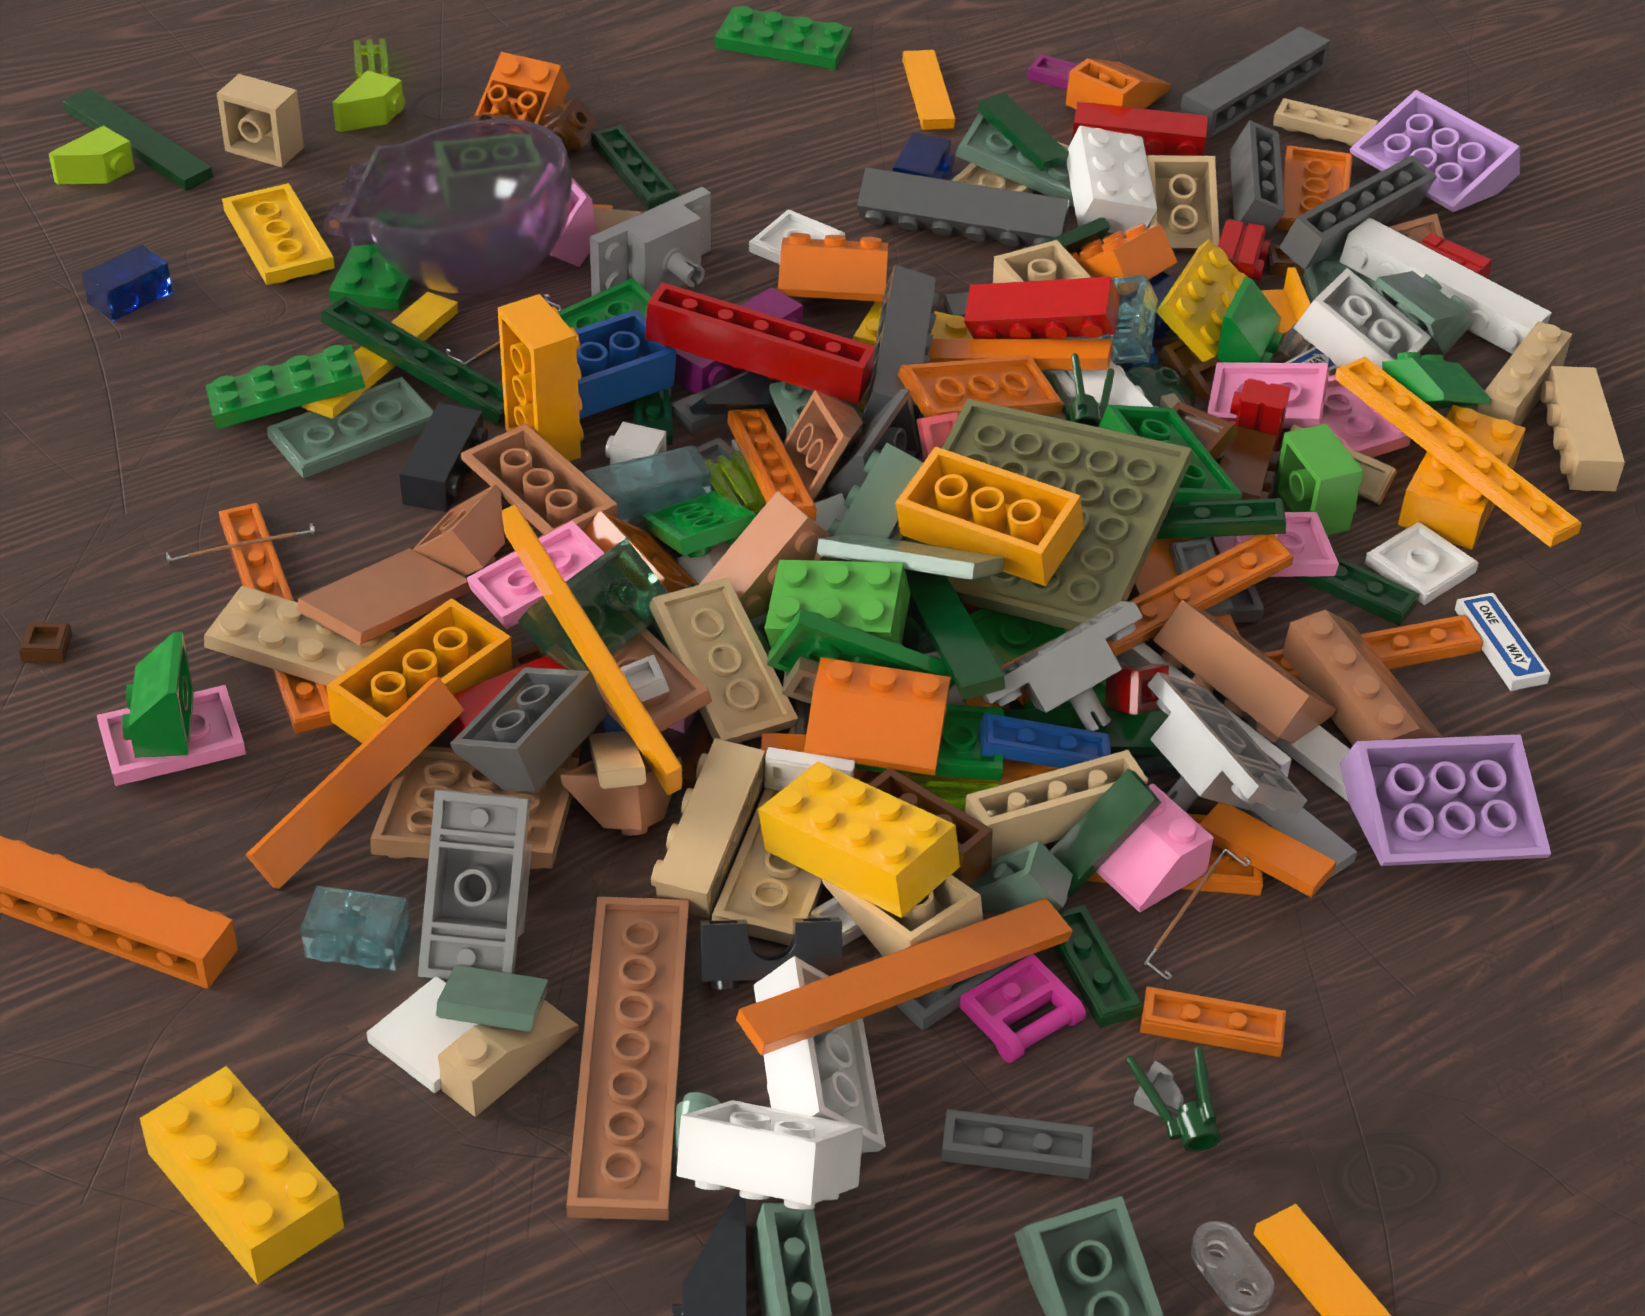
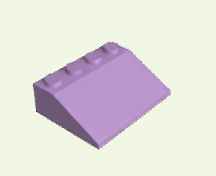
(1462, 154)
(1445, 799)

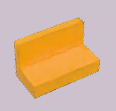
(1290, 301)

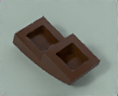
(1190, 367)

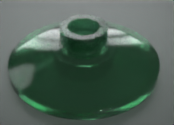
(1160, 381)

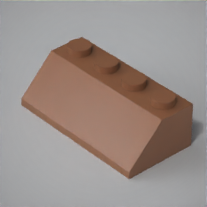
(538, 480)
(1242, 674)
(1352, 678)

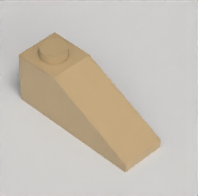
(493, 1059)

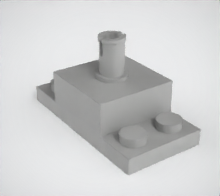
(655, 246)
(1071, 666)
(1215, 752)
(475, 883)

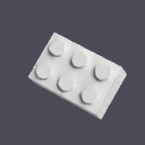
(1110, 179)
(1357, 322)
(769, 1153)

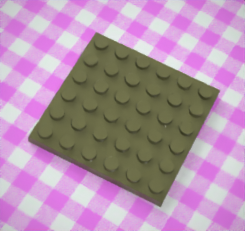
(1124, 499)

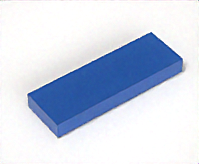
(1040, 742)

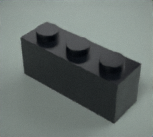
(435, 465)

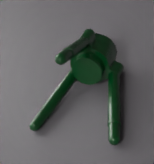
(1084, 406)
(1196, 1119)

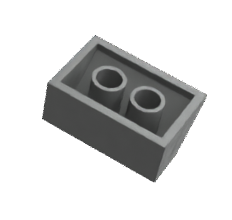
(891, 425)
(532, 727)

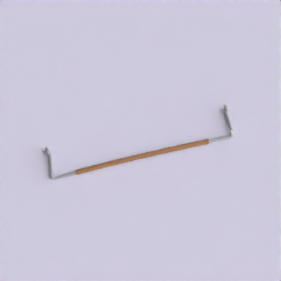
(496, 344)
(169, 559)
(1183, 909)

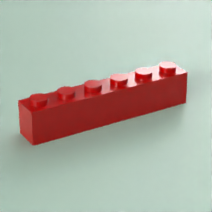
(759, 343)

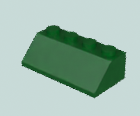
(1204, 476)

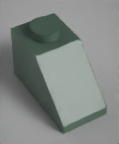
(1022, 879)

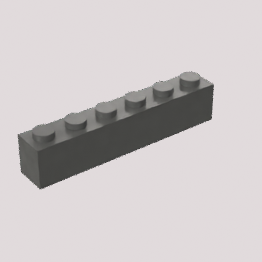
(1257, 79)
(1380, 197)
(960, 208)
(901, 335)

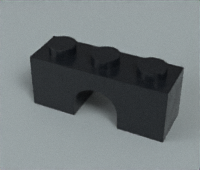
(731, 959)

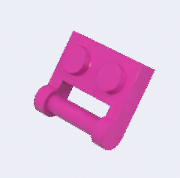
(1015, 995)

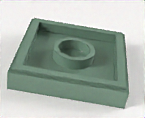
(492, 998)

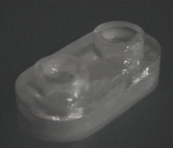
(1235, 1270)

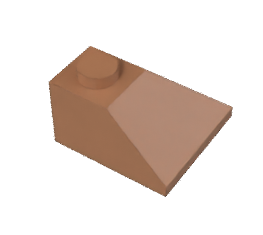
(467, 534)
(621, 807)

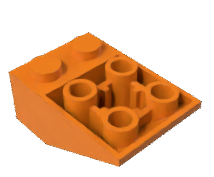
(1113, 84)
(523, 88)
(1136, 254)

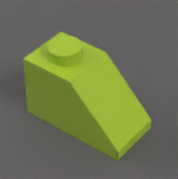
(368, 102)
(92, 159)

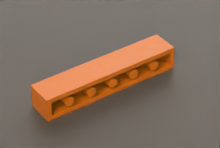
(114, 914)

